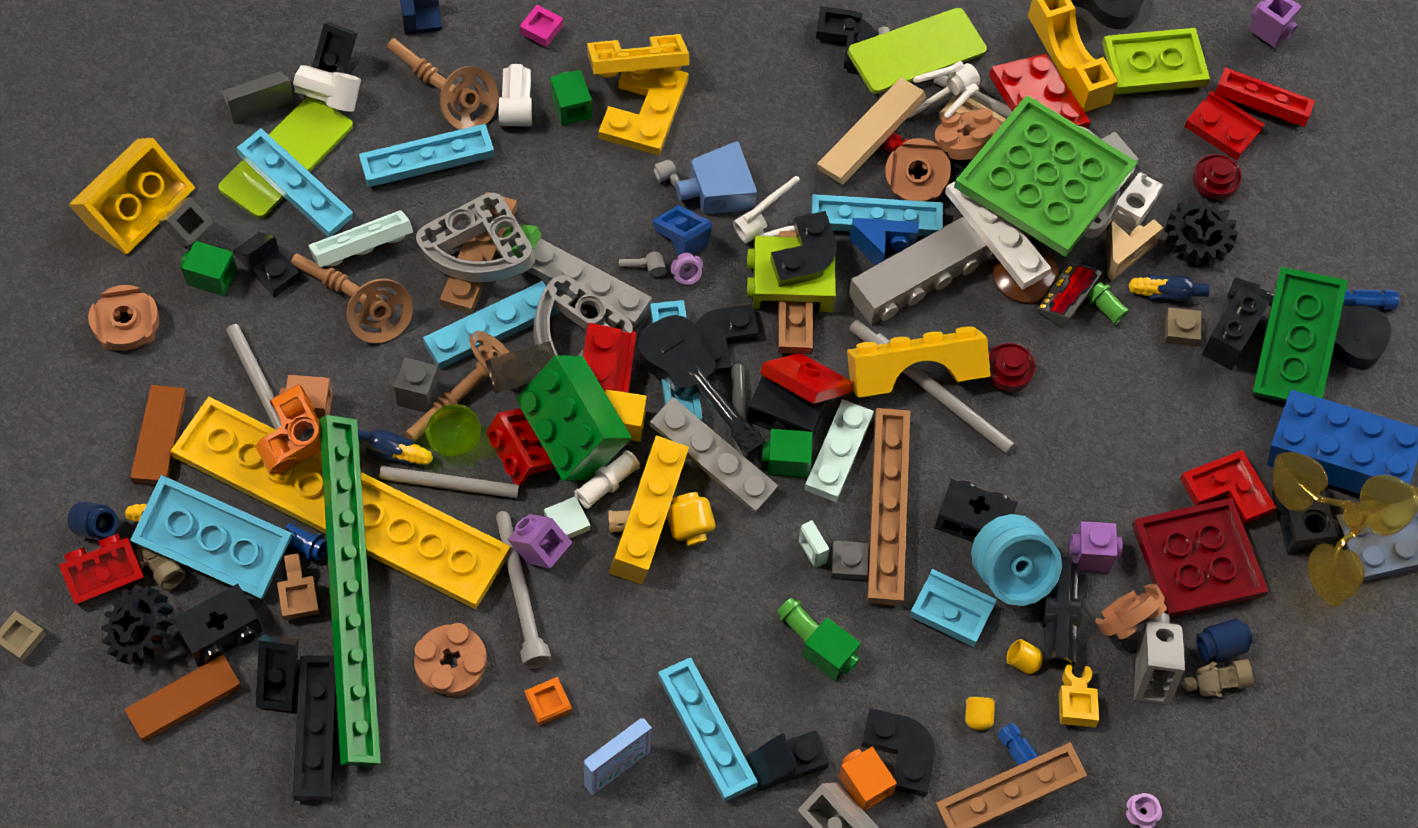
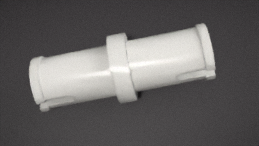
(607, 479)

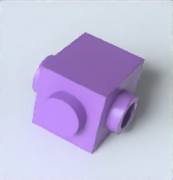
(1275, 20)
(539, 540)
(1095, 546)

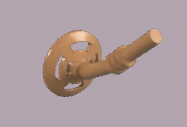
(459, 94)
(368, 296)
(490, 348)

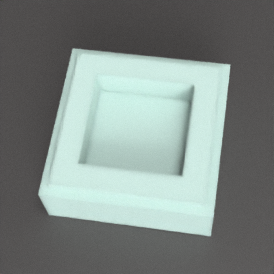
(569, 517)
(813, 544)

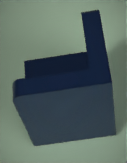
(420, 16)

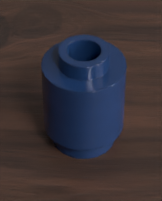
(92, 520)
(1224, 640)

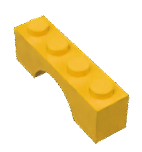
(1086, 77)
(877, 366)
(649, 510)

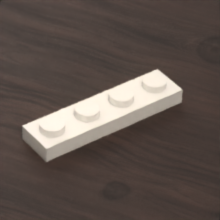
(1003, 239)

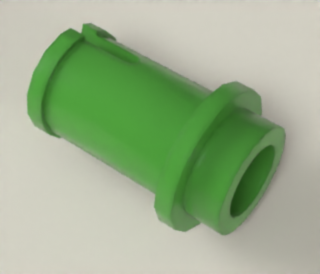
(1107, 303)
(797, 618)

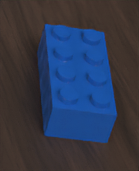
(1345, 441)

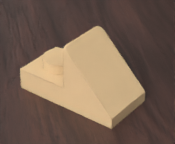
(1126, 249)

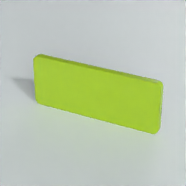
(916, 49)
(306, 135)

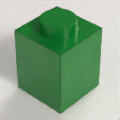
(571, 97)
(208, 268)
(788, 453)
(832, 650)

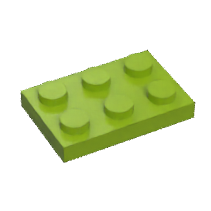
(1156, 60)

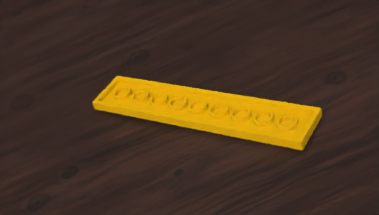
(396, 526)

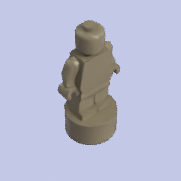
(166, 572)
(1212, 679)

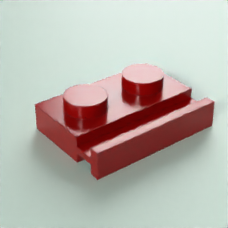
(1224, 125)
(609, 355)

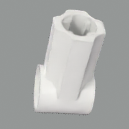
(334, 88)
(515, 103)

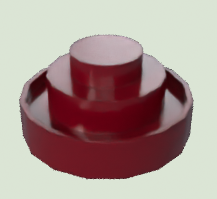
(1217, 177)
(1011, 367)

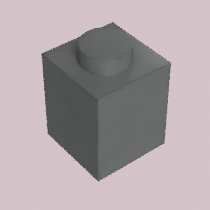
(186, 221)
(417, 385)

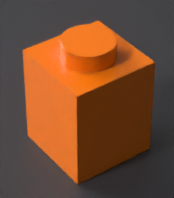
(866, 778)

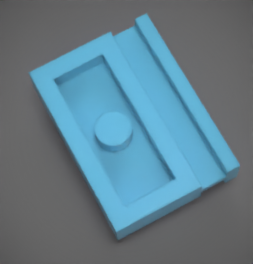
(953, 608)

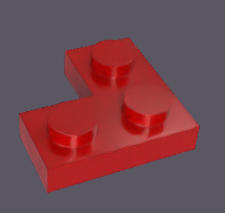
(1233, 478)

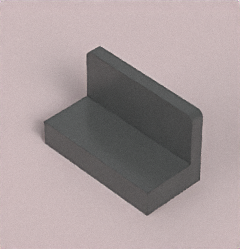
(258, 96)

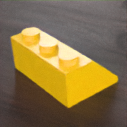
(132, 195)

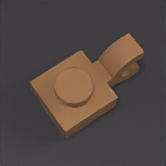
(297, 594)

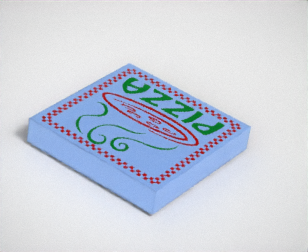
(617, 756)

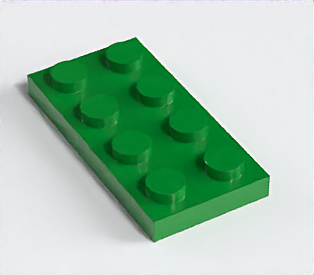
(1299, 335)

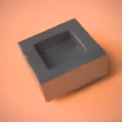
(849, 560)

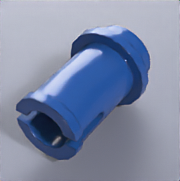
(312, 545)

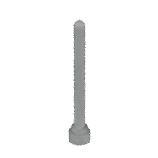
(534, 652)

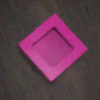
(541, 25)

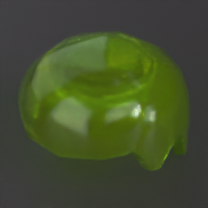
(453, 430)

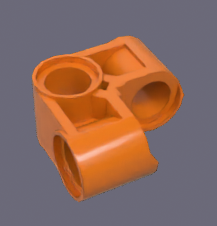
(283, 447)

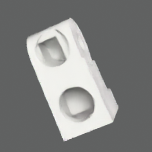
(1136, 202)

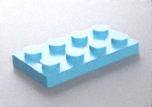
(211, 536)

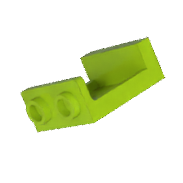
(764, 285)

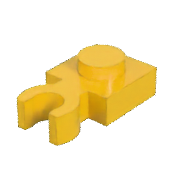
(1077, 702)

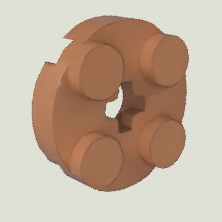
(966, 133)
(905, 158)
(127, 335)
(1130, 610)
(443, 679)

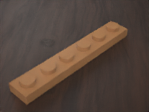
(888, 507)

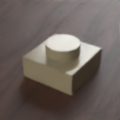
(1183, 326)
(20, 636)

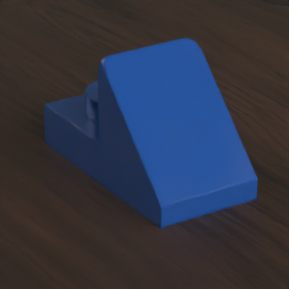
(685, 229)
(875, 235)

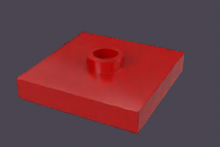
(806, 378)

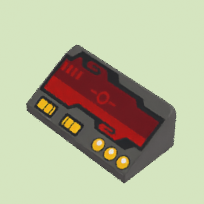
(1068, 293)

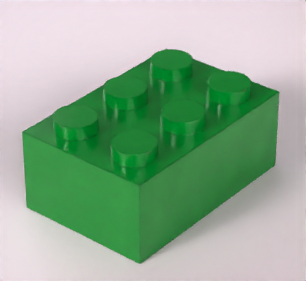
(573, 418)

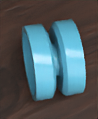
(1016, 560)

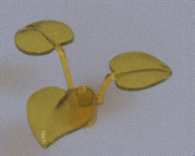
(1384, 507)

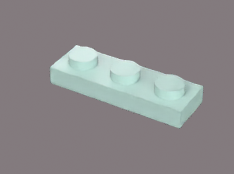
(361, 239)
(839, 450)

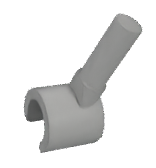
(666, 171)
(653, 261)

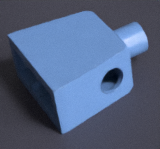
(720, 181)

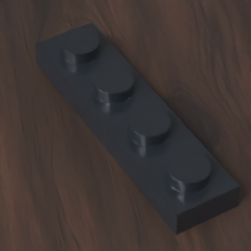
(315, 729)

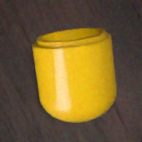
(1024, 657)
(979, 713)

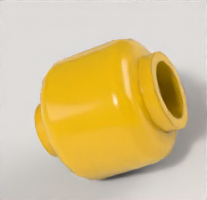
(690, 518)

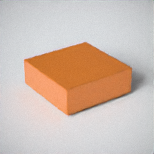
(548, 701)

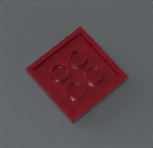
(1200, 557)

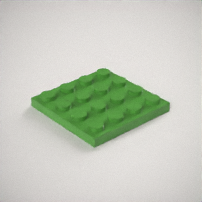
(1045, 175)

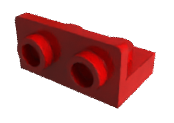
(517, 446)
(100, 569)

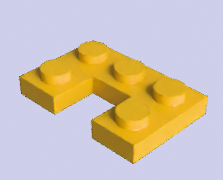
(664, 52)
(651, 126)

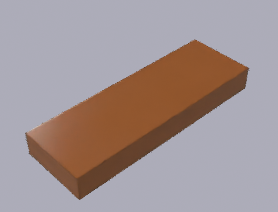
(158, 434)
(183, 698)

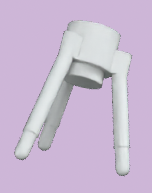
(962, 80)
(753, 222)

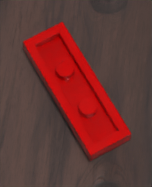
(1265, 97)

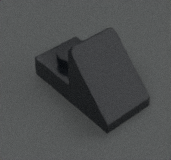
(335, 49)
(267, 263)
(277, 672)
(786, 759)

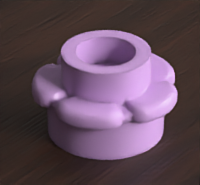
(690, 276)
(1147, 802)

